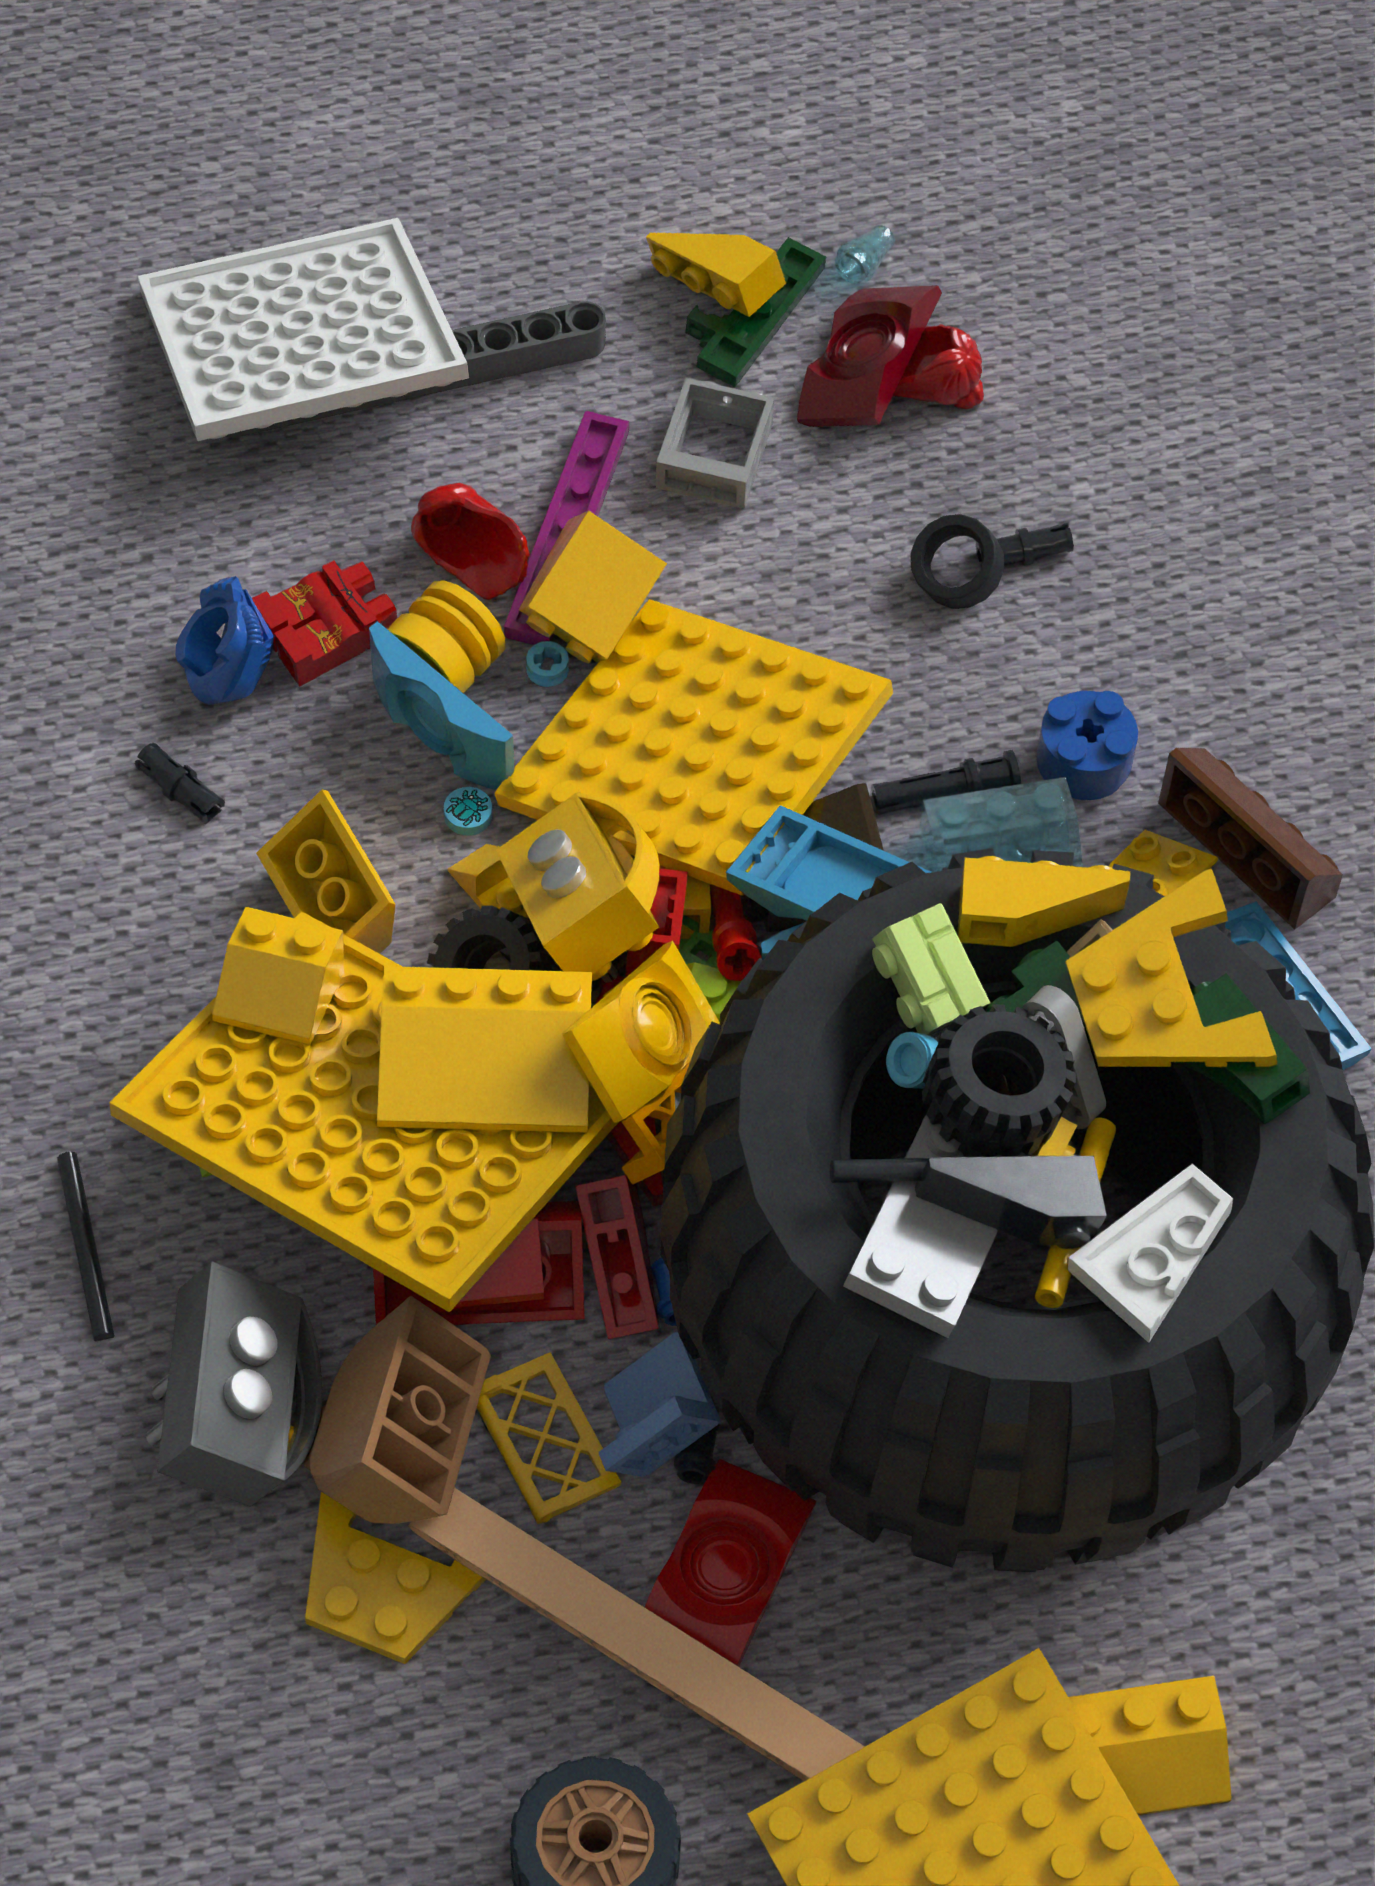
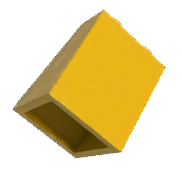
(590, 587)

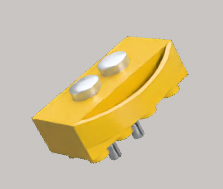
(583, 883)

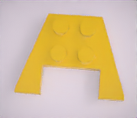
(1140, 998)
(377, 1589)

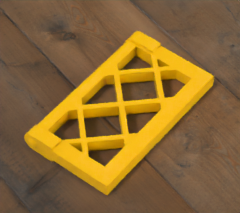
(522, 1472)

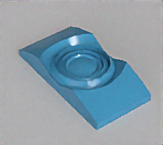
(439, 712)
(806, 865)

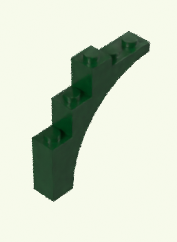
(1261, 1089)

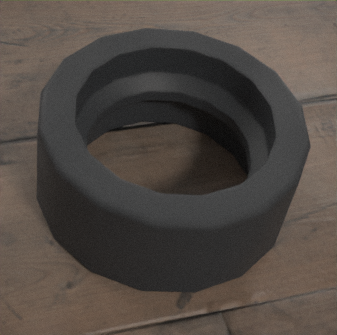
(929, 542)

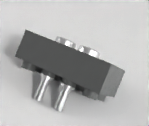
(233, 1386)

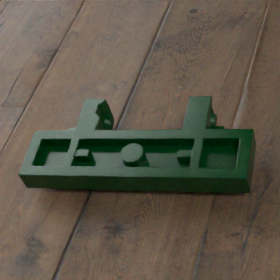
(737, 340)

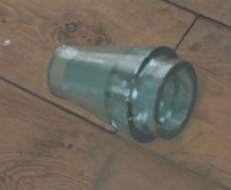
(863, 255)

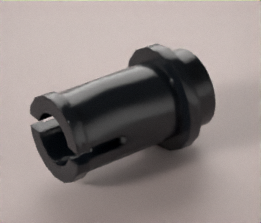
(696, 1460)

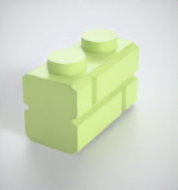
(928, 970)

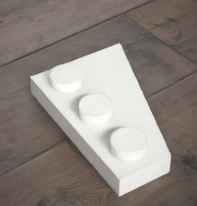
(1153, 1249)

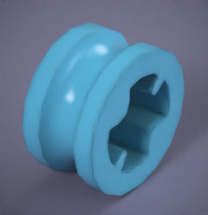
(559, 669)

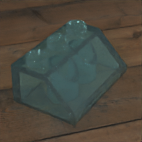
(1005, 818)

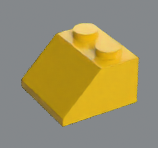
(279, 975)

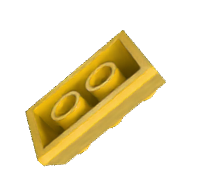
(328, 874)
(1162, 1742)

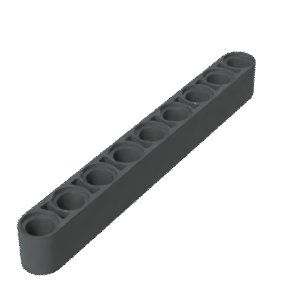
(508, 349)

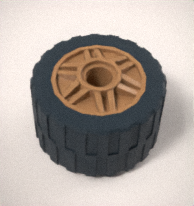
(595, 1808)

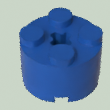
(1089, 742)

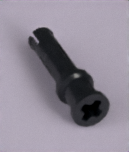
(966, 778)

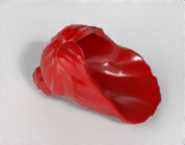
(944, 369)
(471, 539)

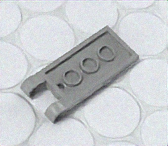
(920, 1254)

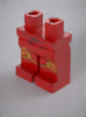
(324, 619)

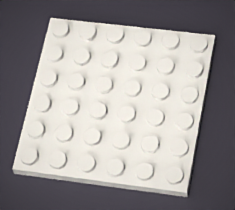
(301, 329)

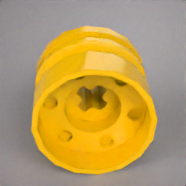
(451, 633)

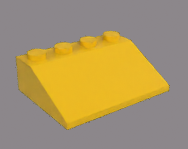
(481, 1049)

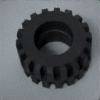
(483, 934)
(1014, 1048)

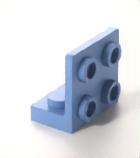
(658, 1408)

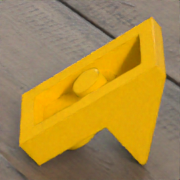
(486, 880)

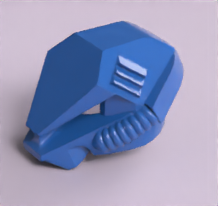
(230, 665)

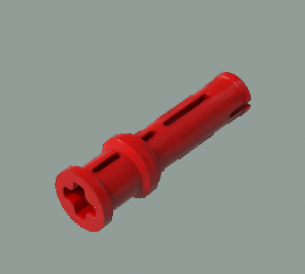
(733, 935)

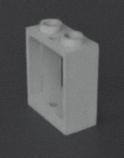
(704, 476)

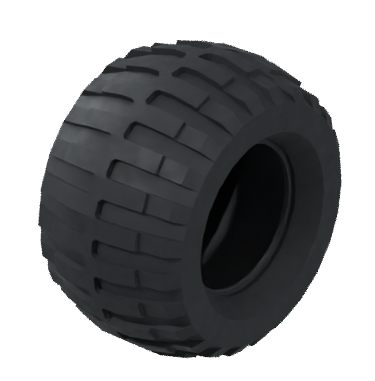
(1030, 1417)

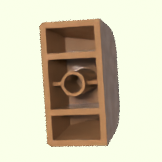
(399, 1417)

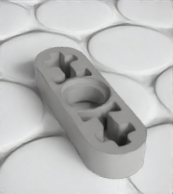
(1064, 1017)

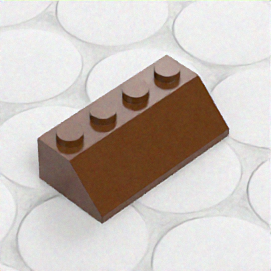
(1248, 835)

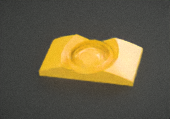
(641, 1032)

